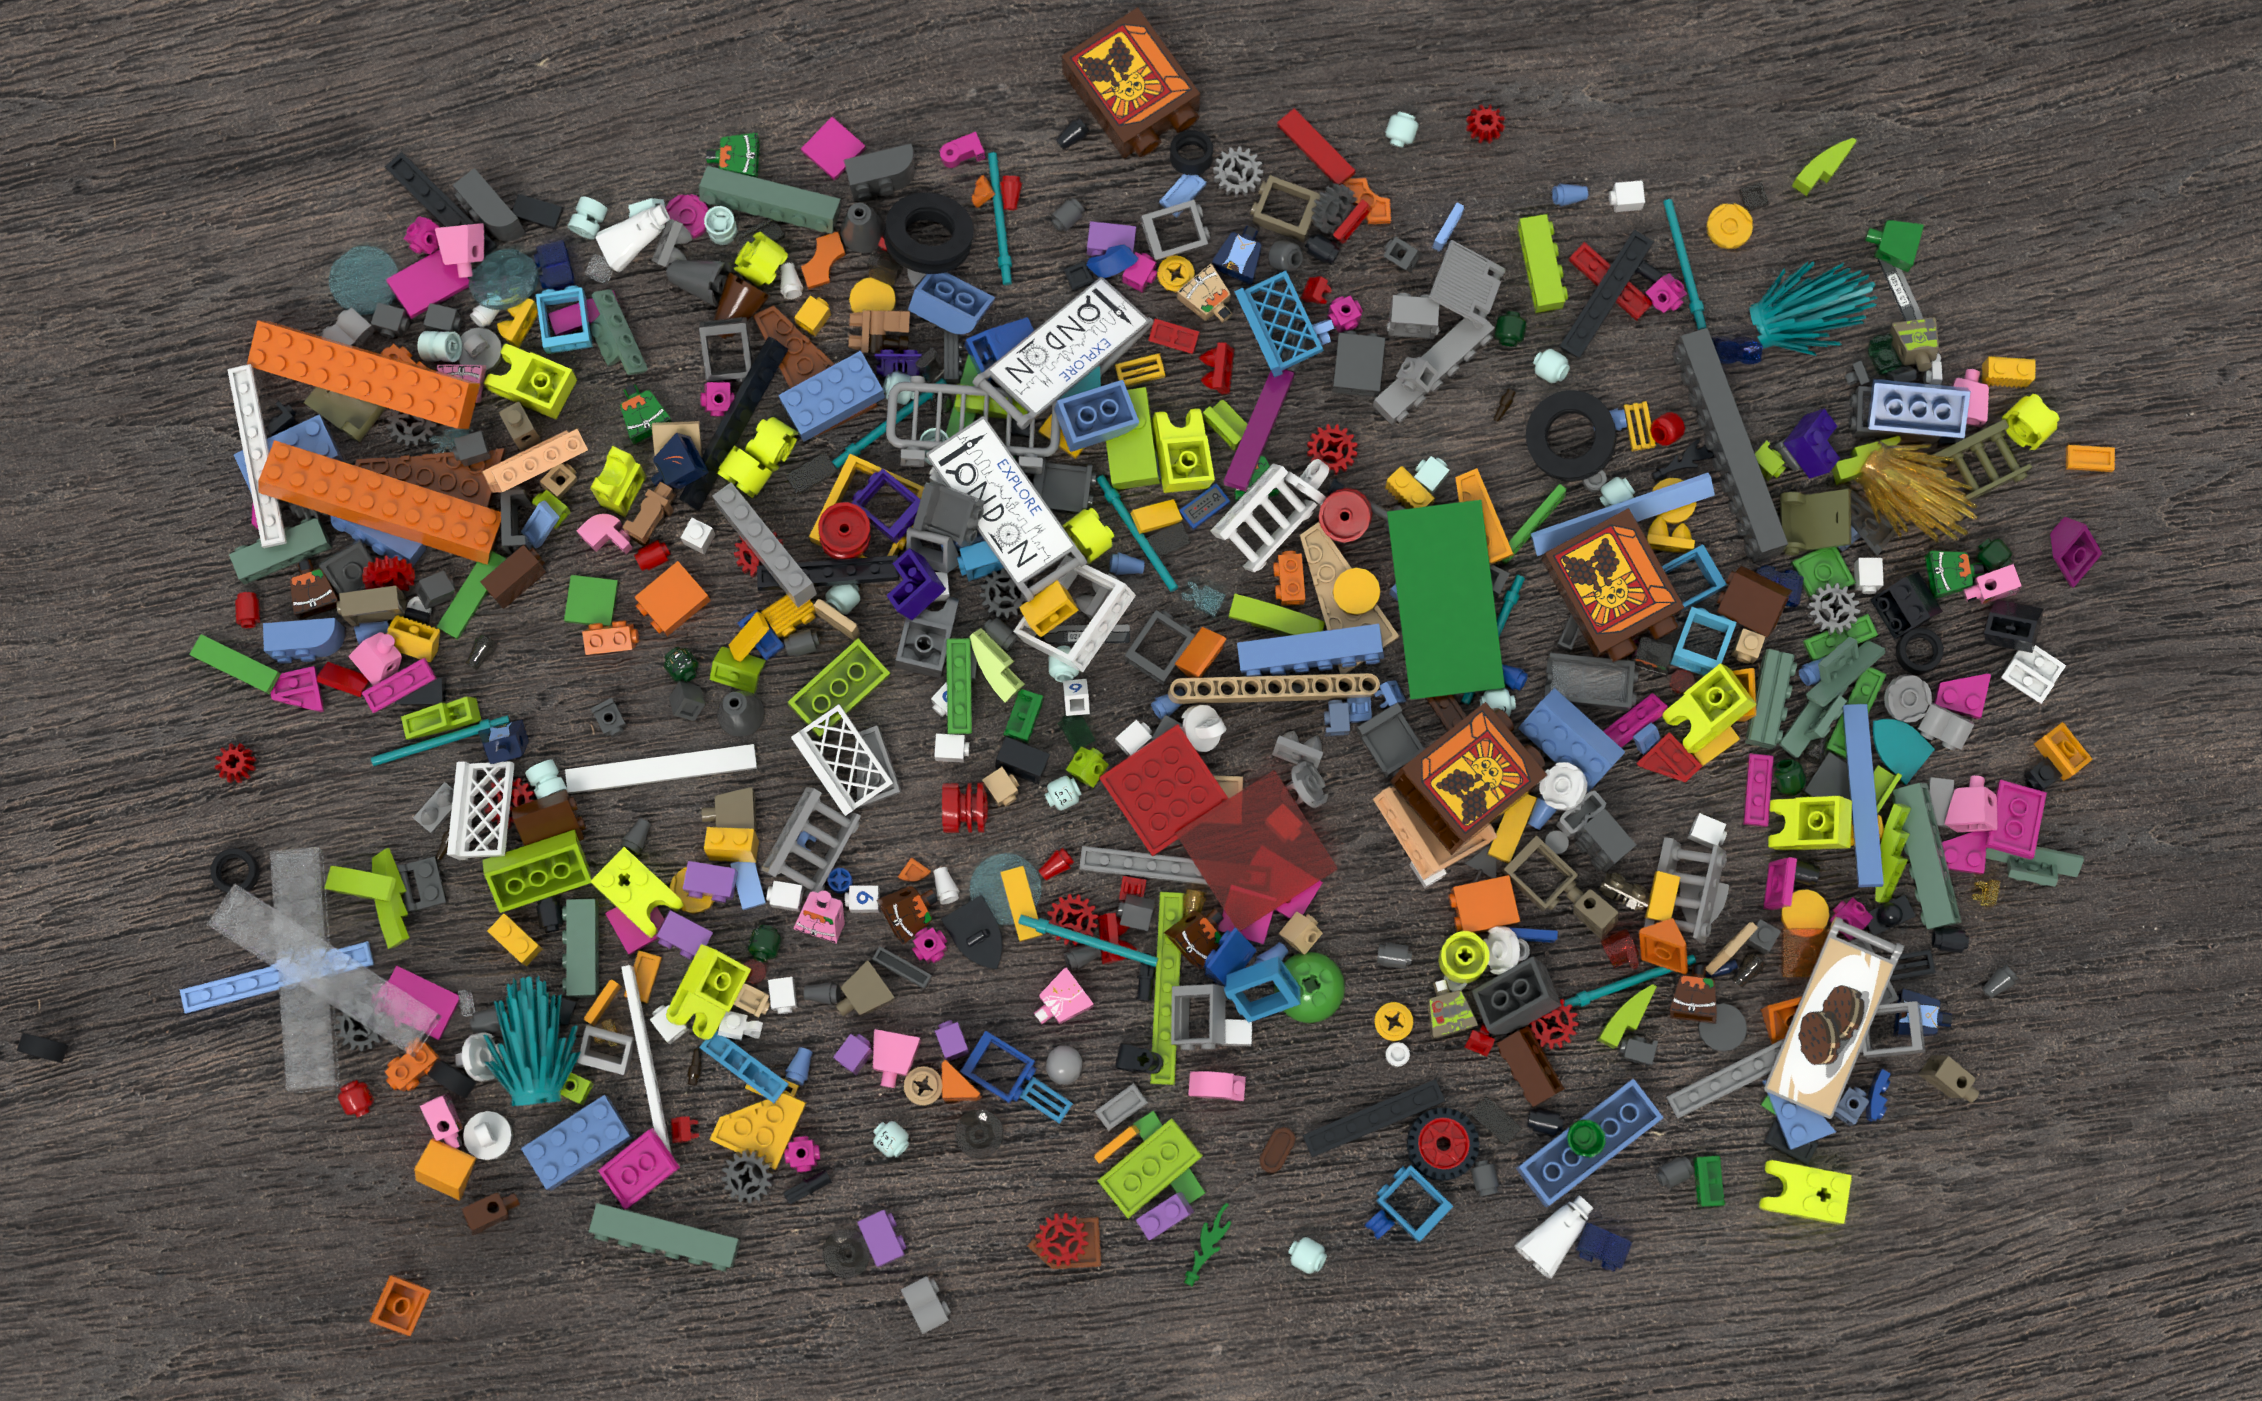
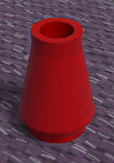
(1010, 191)
(1056, 864)

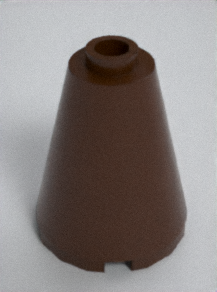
(739, 300)

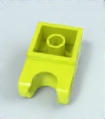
(533, 381)
(1183, 445)
(618, 482)
(1706, 710)
(1812, 823)
(642, 893)
(707, 991)
(1800, 1193)

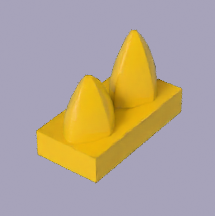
(524, 317)
(1659, 538)

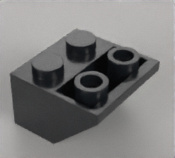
(1906, 605)
(2013, 626)

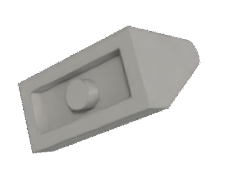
(938, 560)
(602, 1060)

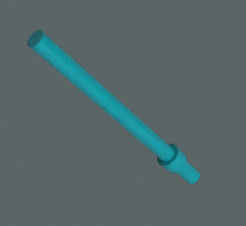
(1004, 260)
(1696, 305)
(855, 449)
(1113, 498)
(1510, 598)
(438, 741)
(1043, 926)
(1583, 998)

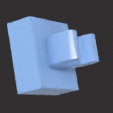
(1321, 330)

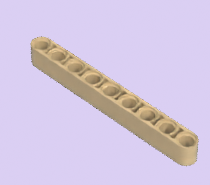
(1263, 694)

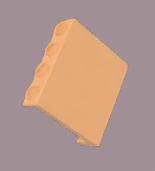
(534, 460)
(1418, 840)

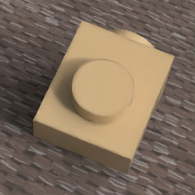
(752, 1000)

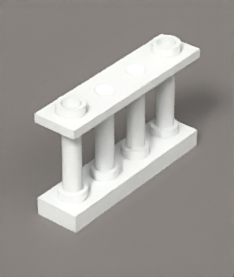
(1243, 512)

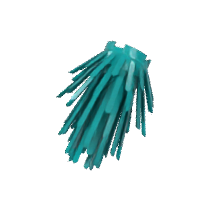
(1809, 308)
(532, 1056)

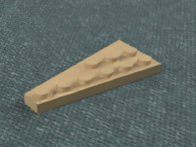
(1325, 567)

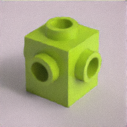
(1087, 766)

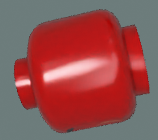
(1667, 428)
(355, 1098)

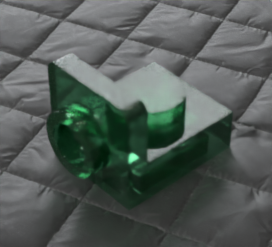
(1883, 354)
(1076, 731)

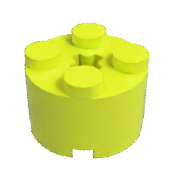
(760, 260)
(2030, 422)
(772, 443)
(745, 470)
(1089, 534)
(1472, 947)

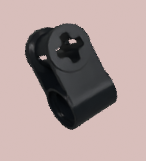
(1136, 1060)

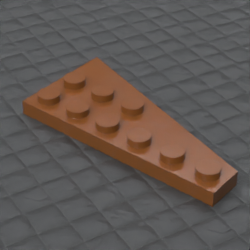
(802, 358)
(440, 473)

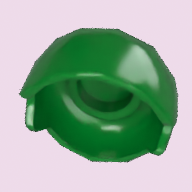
(1586, 1138)

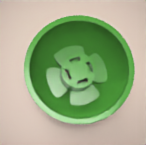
(1315, 1001)

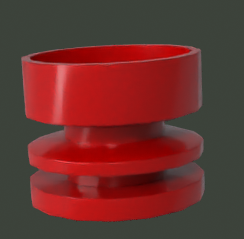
(963, 807)

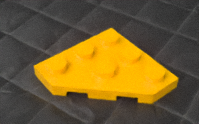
(761, 1128)

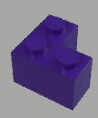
(1810, 445)
(918, 587)

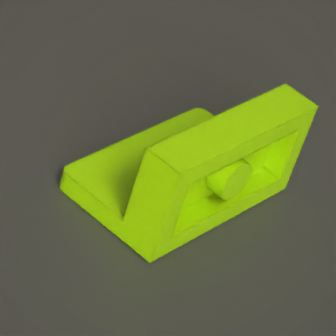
(1225, 423)
(737, 674)
(1884, 785)

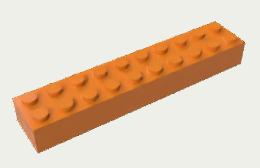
(363, 374)
(380, 502)

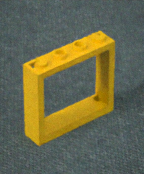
(841, 485)

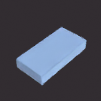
(1183, 191)
(1448, 227)
(540, 524)
(748, 885)

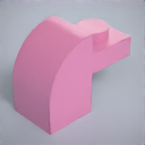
(601, 528)
(1217, 1085)

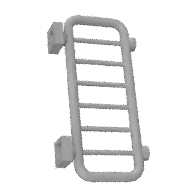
(913, 450)

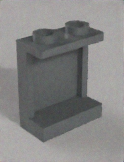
(1358, 364)
(1066, 487)
(510, 502)
(949, 513)
(1390, 740)

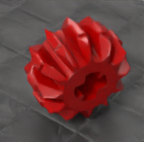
(1483, 116)
(228, 758)

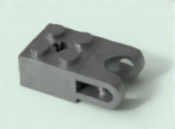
(929, 629)

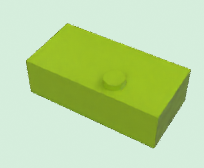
(1134, 454)
(842, 682)
(537, 871)

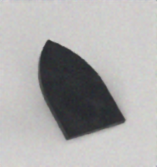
(976, 932)

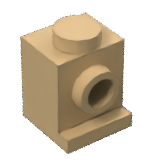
(549, 483)

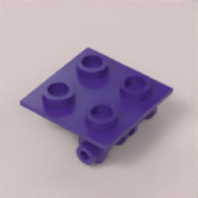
(888, 358)

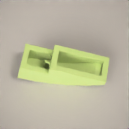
(995, 665)

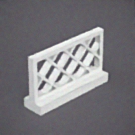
(825, 772)
(465, 810)

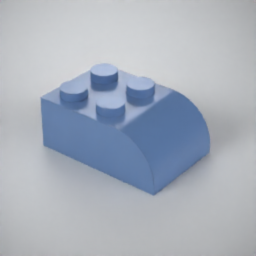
(950, 302)
(1096, 415)
(302, 639)

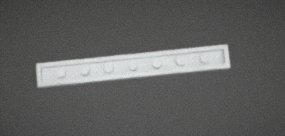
(255, 453)
(661, 769)
(645, 1054)

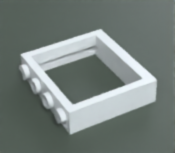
(1097, 629)

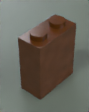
(514, 576)
(1753, 601)
(548, 818)

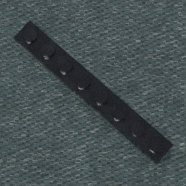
(735, 420)

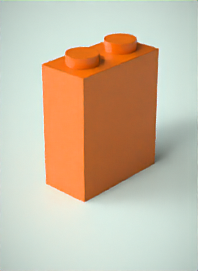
(671, 599)
(1484, 905)

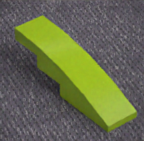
(1273, 617)
(1891, 847)
(392, 912)

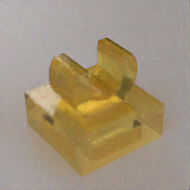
(1989, 892)
(610, 1026)

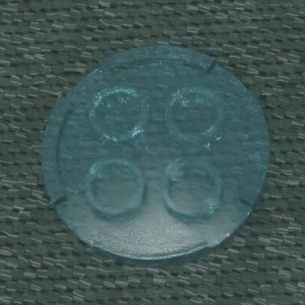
(360, 279)
(504, 279)
(989, 883)

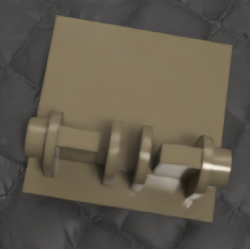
(1636, 893)

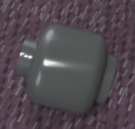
(1285, 256)

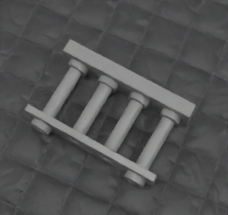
(798, 823)
(1670, 855)

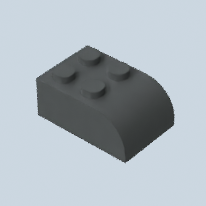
(880, 172)
(487, 207)
(1516, 997)

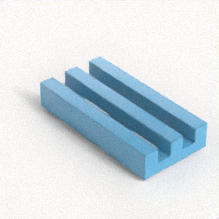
(1063, 1112)

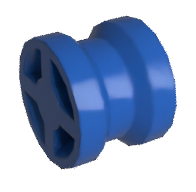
(840, 876)
(1379, 1224)

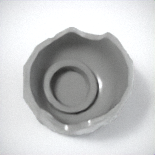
(1064, 1065)

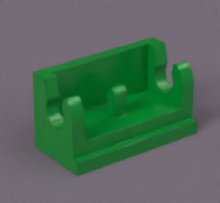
(1024, 716)
(1708, 1181)

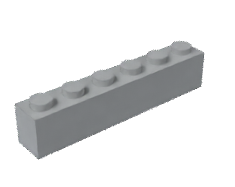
(1444, 357)
(764, 545)

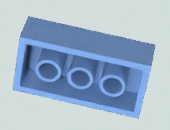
(832, 396)
(1918, 408)
(309, 435)
(1571, 737)
(577, 1143)

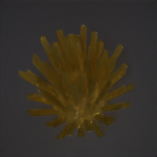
(1913, 489)

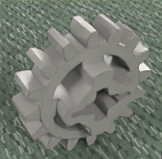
(1246, 168)
(1843, 609)

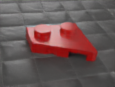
(1670, 759)

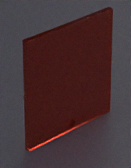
(1256, 851)

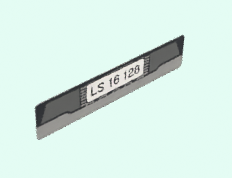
(1901, 291)
(1071, 633)

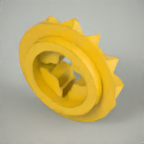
(1172, 264)
(1390, 1010)

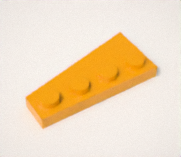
(1471, 488)

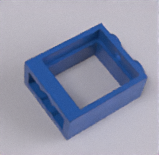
(978, 1054)

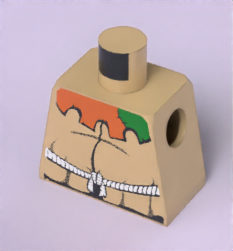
(1206, 295)

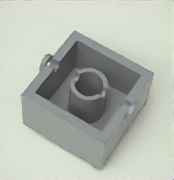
(1413, 316)

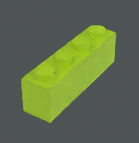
(1541, 263)

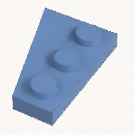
(1798, 1123)

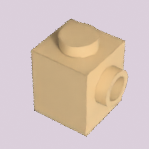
(1747, 646)
(1001, 787)
(1301, 932)

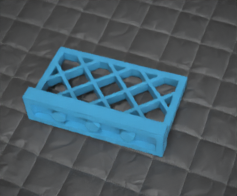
(1259, 325)

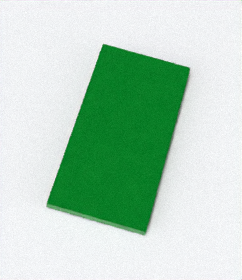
(1445, 599)

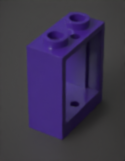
(906, 520)

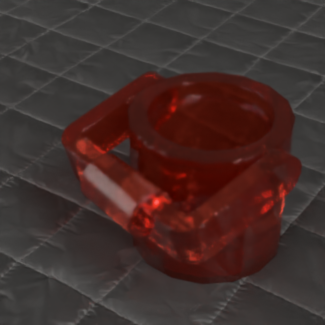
(1621, 949)

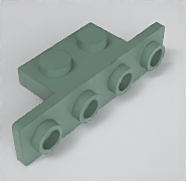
(615, 335)
(1842, 668)
(1811, 724)
(2042, 868)

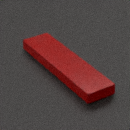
(1316, 147)
(1595, 268)

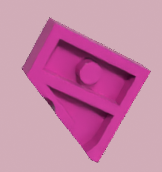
(299, 689)
(1964, 695)
(1966, 852)

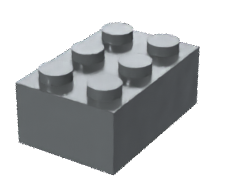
(1603, 841)

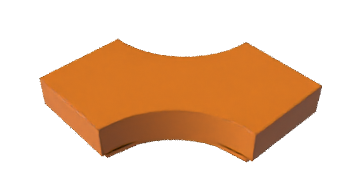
(1380, 206)
(827, 253)

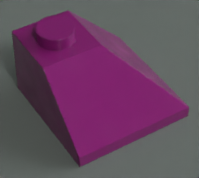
(2074, 549)

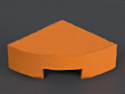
(982, 192)
(913, 871)

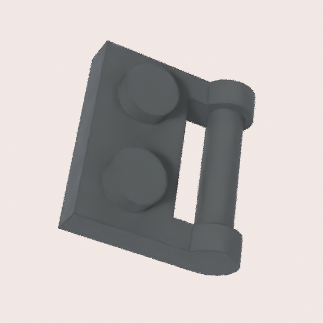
(428, 884)

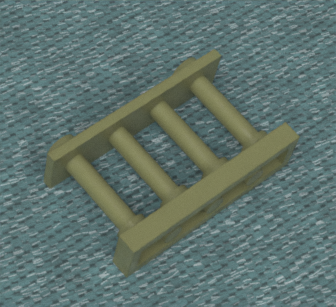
(1975, 444)

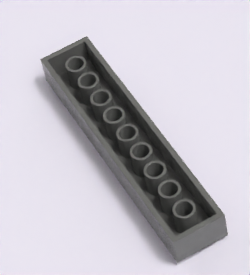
(1730, 446)

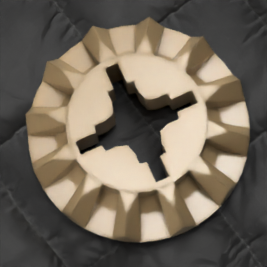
(918, 1075)

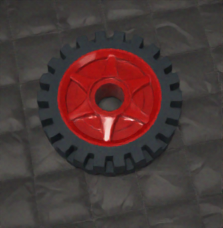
(1462, 1144)

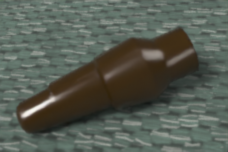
(1505, 403)
(444, 845)
(694, 1070)

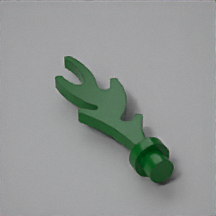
(1207, 1239)

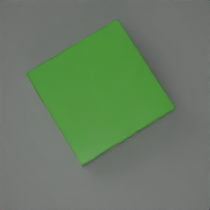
(1823, 568)
(591, 600)

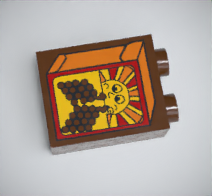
(1132, 84)
(1614, 586)
(1470, 777)

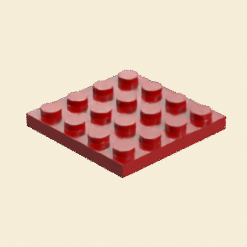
(1163, 788)

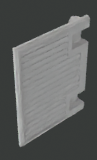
(1465, 283)

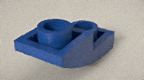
(1113, 262)
(1876, 1108)

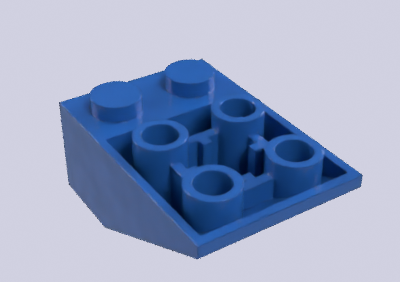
(994, 343)
(1232, 956)

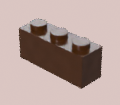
(1530, 1066)

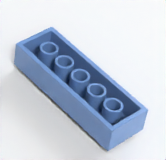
(1311, 651)
(1558, 1169)

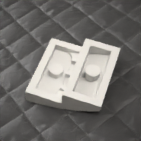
(2033, 673)

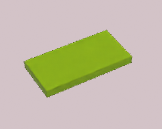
(1150, 1168)

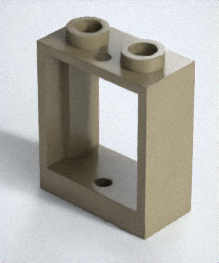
(1276, 225)
(372, 605)
(1537, 844)

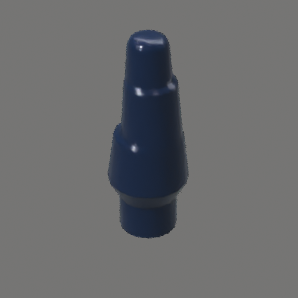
(1724, 969)

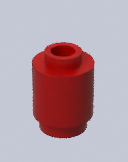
(652, 555)
(247, 610)

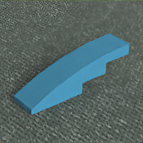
(745, 1066)

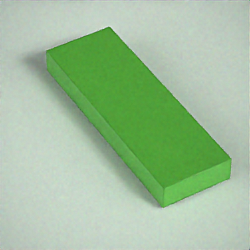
(1823, 644)

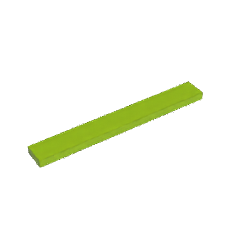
(1166, 977)

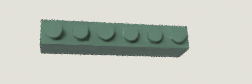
(769, 199)
(1927, 858)
(664, 1236)

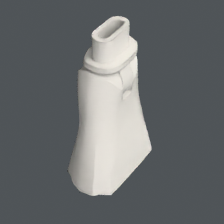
(626, 239)
(1555, 1236)

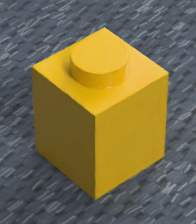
(813, 315)

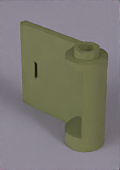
(345, 412)
(1815, 520)

